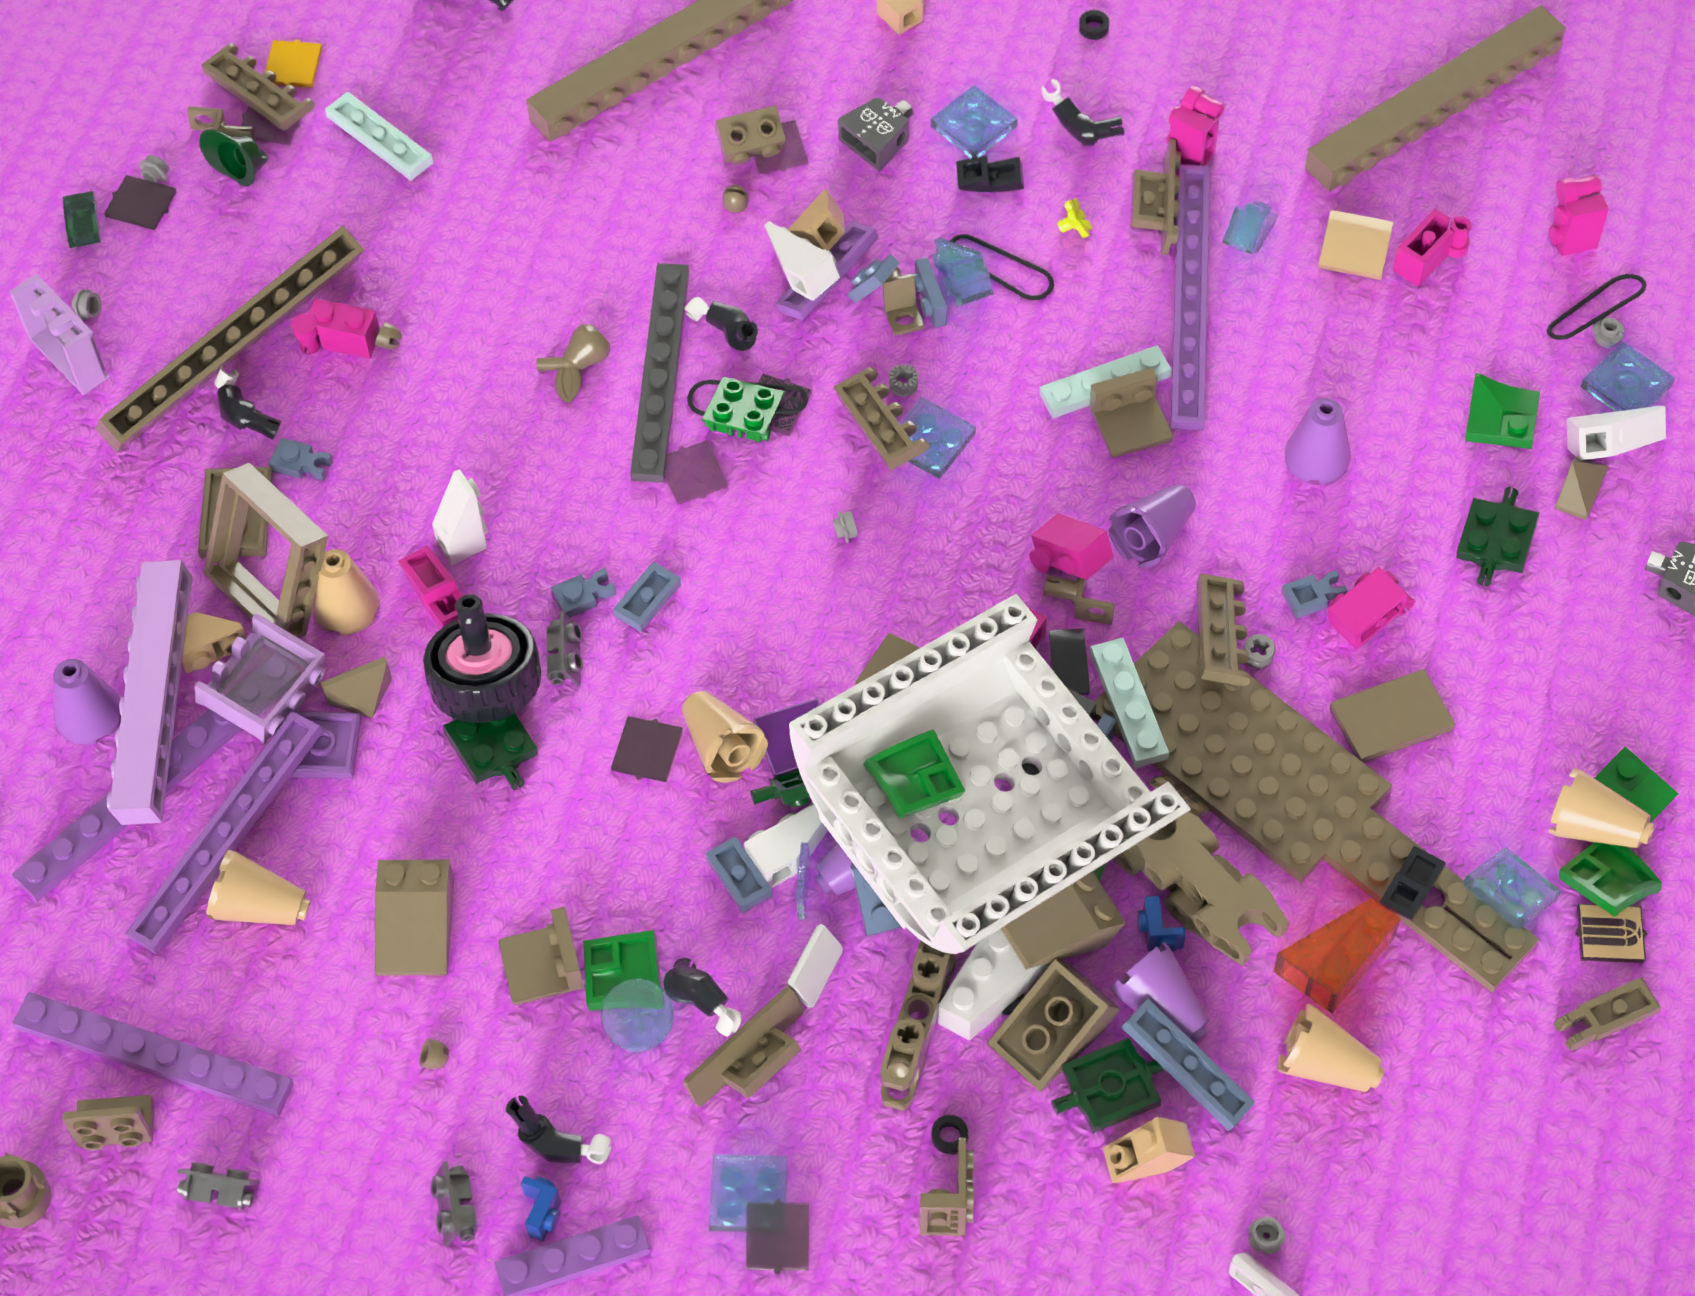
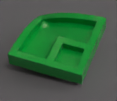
(1501, 414)
(915, 774)
(1637, 783)
(1610, 877)
(618, 959)

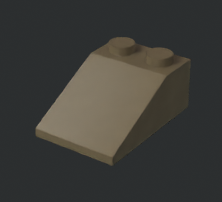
(413, 917)
(1065, 924)
(1053, 1024)

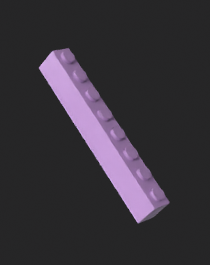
(150, 693)

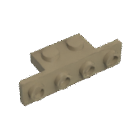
(1154, 200)
(751, 1053)

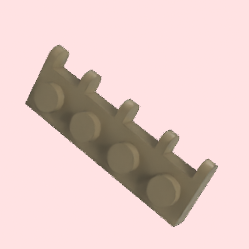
(256, 89)
(880, 420)
(1218, 630)

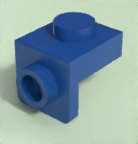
(1151, 923)
(545, 1210)

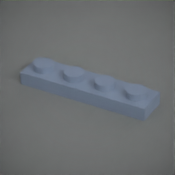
(1188, 1064)

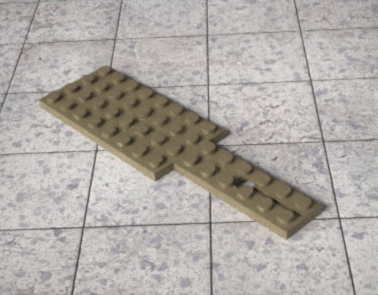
(1303, 798)

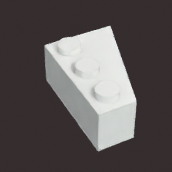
(986, 986)

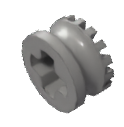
(909, 374)
(1261, 642)

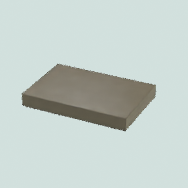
(256, 528)
(1392, 716)

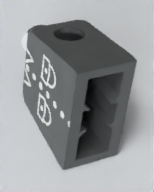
(876, 130)
(1677, 575)

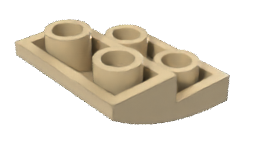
(1355, 244)

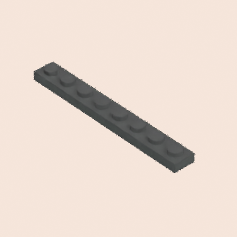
(660, 373)

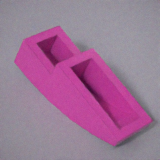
(432, 585)

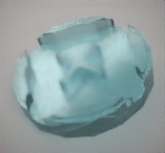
(637, 1015)

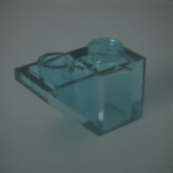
(1250, 226)
(963, 270)

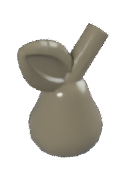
(584, 349)

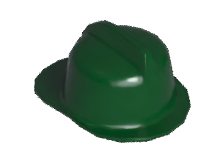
(232, 156)

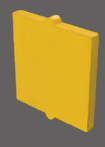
(294, 62)

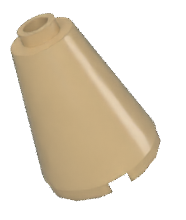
(344, 595)
(723, 737)
(1599, 814)
(254, 894)
(1328, 1054)

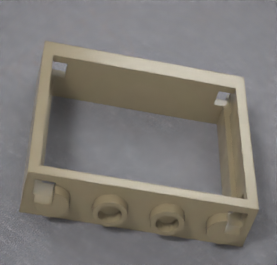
(308, 542)

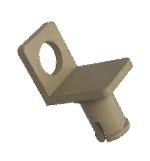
(218, 122)
(901, 301)
(1075, 591)

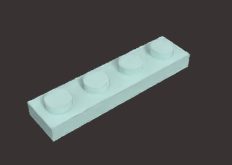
(379, 136)
(1074, 391)
(1129, 702)

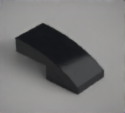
(981, 176)
(1070, 659)
(1413, 883)

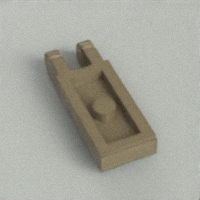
(1609, 1013)

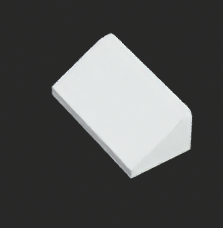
(815, 966)
(1257, 1277)

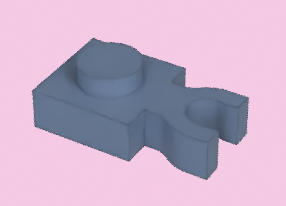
(296, 458)
(578, 595)
(1310, 595)

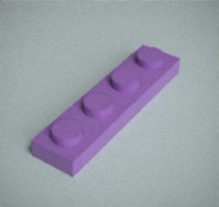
(847, 252)
(572, 1257)

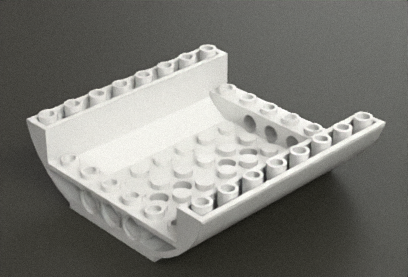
(992, 712)

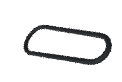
(1013, 257)
(1601, 316)
(773, 386)

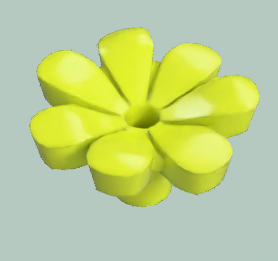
(1075, 219)

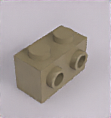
(750, 135)

